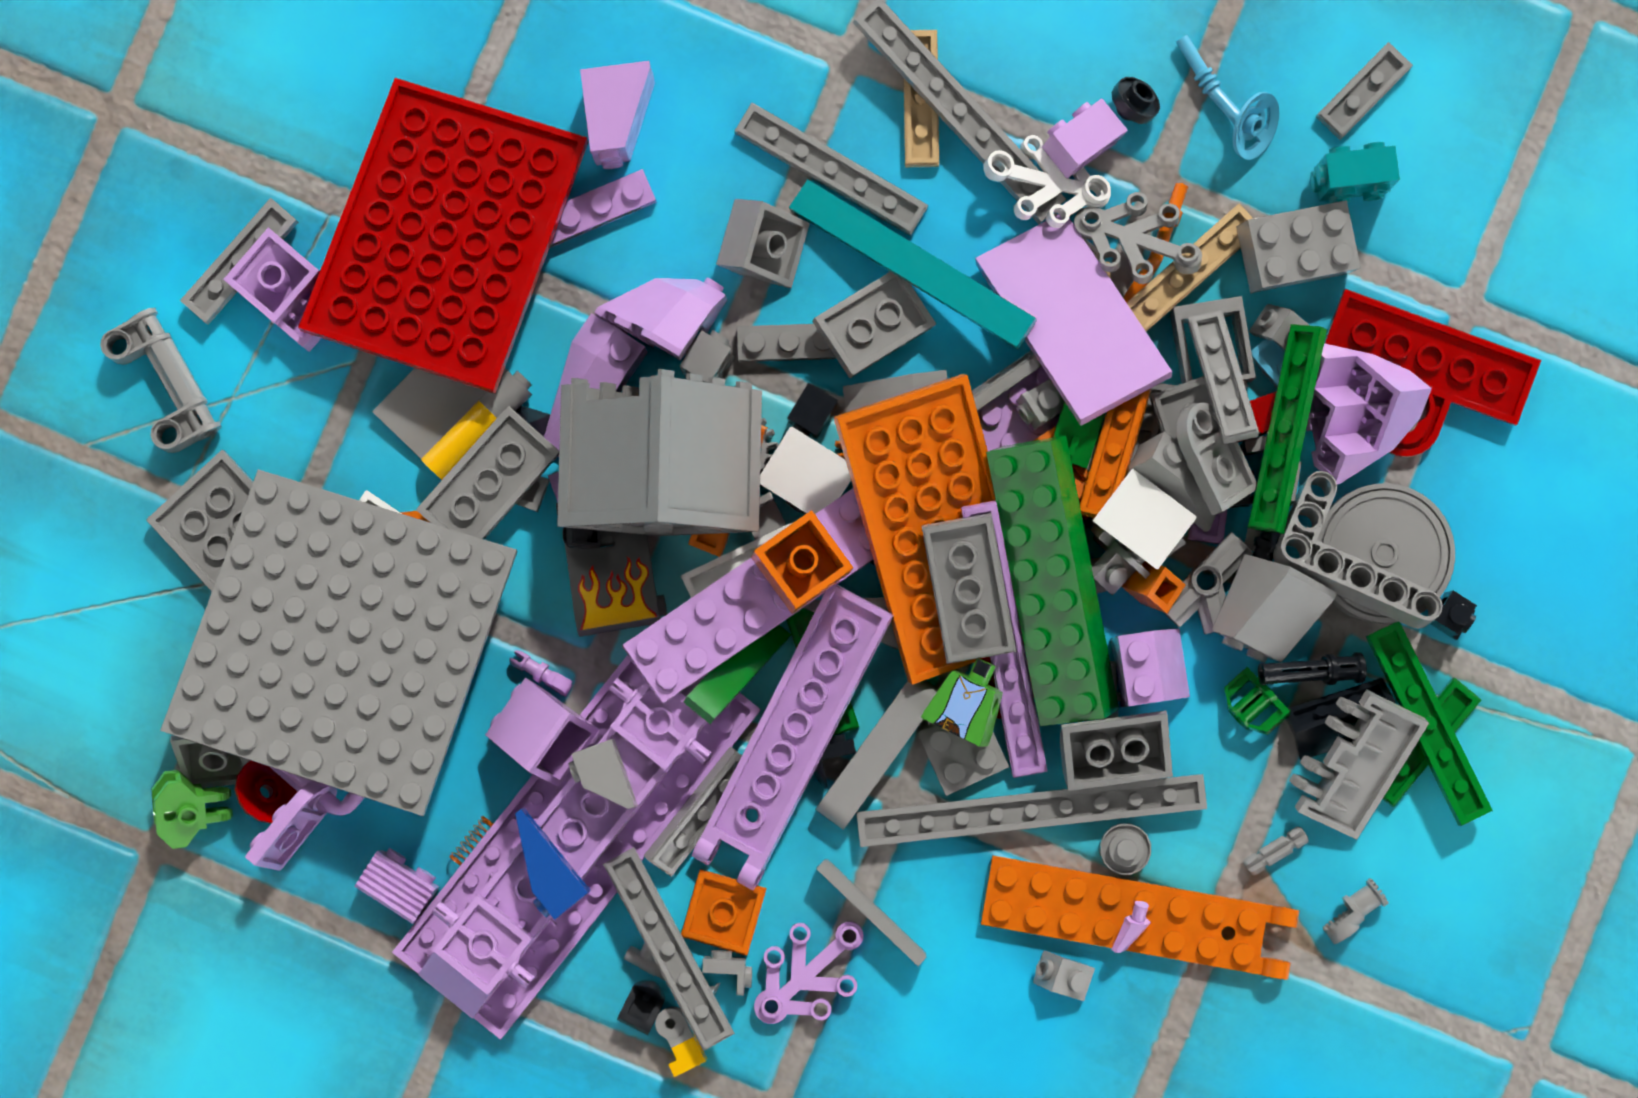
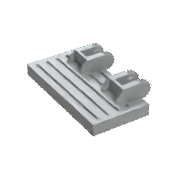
(1360, 770)

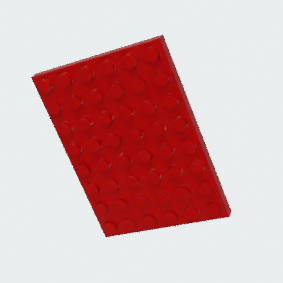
(444, 235)

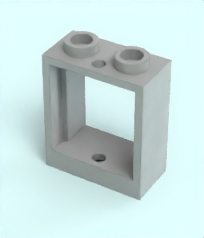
(1230, 307)

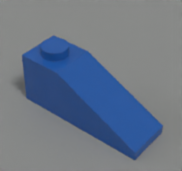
(549, 872)

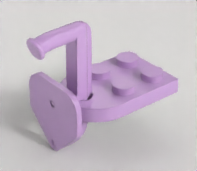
(297, 820)

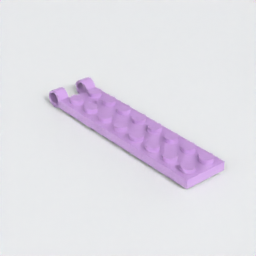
(795, 730)

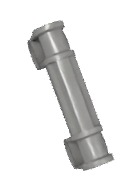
(172, 373)

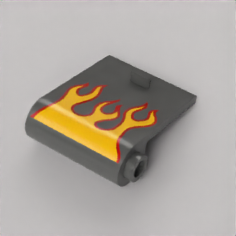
(614, 585)

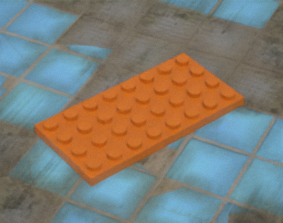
(910, 468)

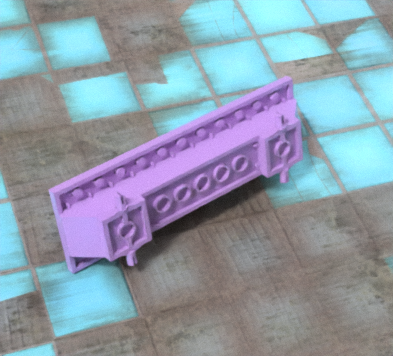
(482, 932)

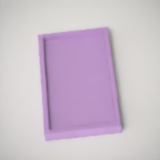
(1083, 324)

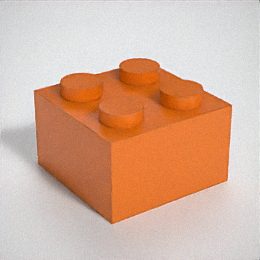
(801, 562)

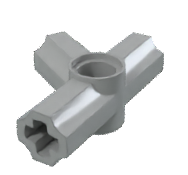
(1222, 564)

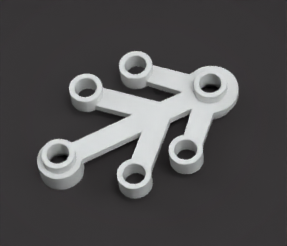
(1051, 180)

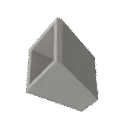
(1270, 609)

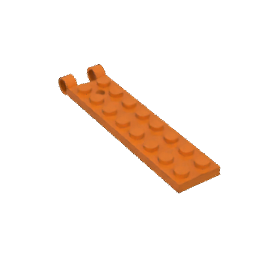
(1094, 906)

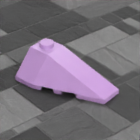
(599, 355)

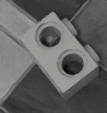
(708, 356)

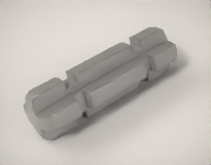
(1276, 851)

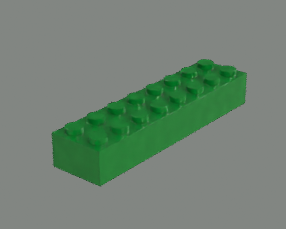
(1053, 581)

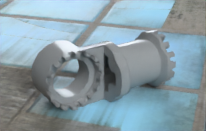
(1358, 906)

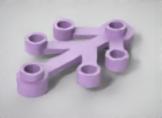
(804, 976)

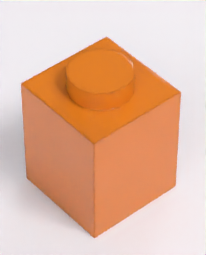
(1157, 590)

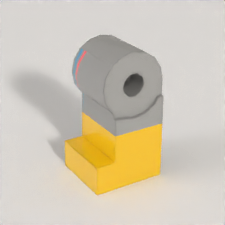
(684, 1044)

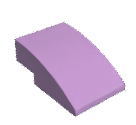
(277, 284)

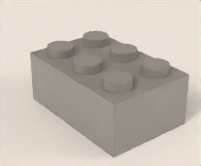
(1298, 246)

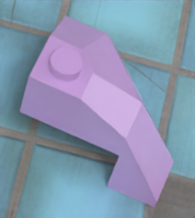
(666, 312)
(1361, 409)

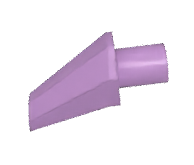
(1132, 927)

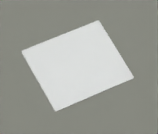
(805, 473)
(1144, 519)

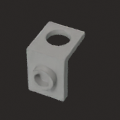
(1275, 324)

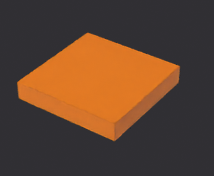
(723, 912)

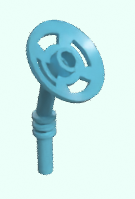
(1247, 122)

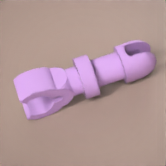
(541, 673)

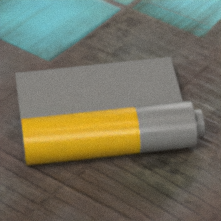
(446, 417)

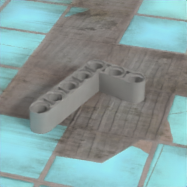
(1344, 564)

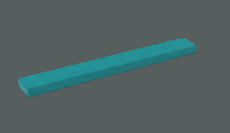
(913, 264)

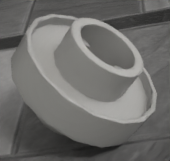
(1125, 849)

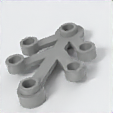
(1135, 236)

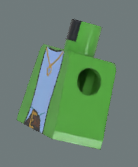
(967, 704)

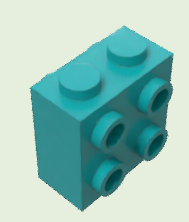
(1356, 173)

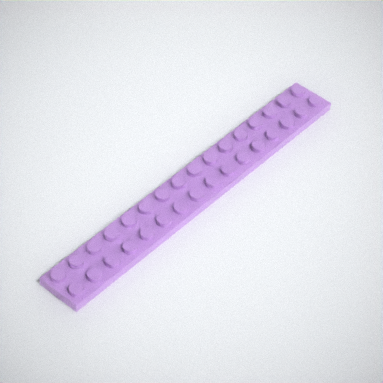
(743, 602)

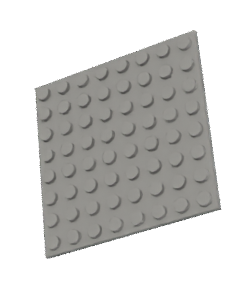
(340, 642)

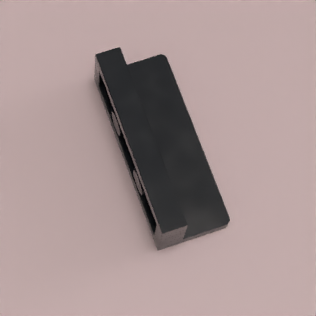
(1308, 719)

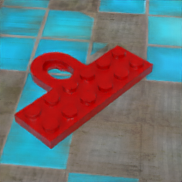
(1449, 361)

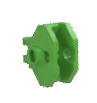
(181, 808)

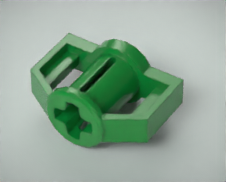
(1254, 703)

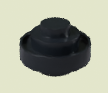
(1135, 100)

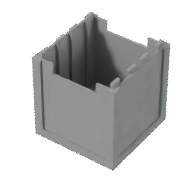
(660, 456)

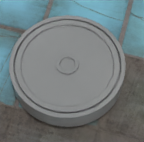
(1395, 532)

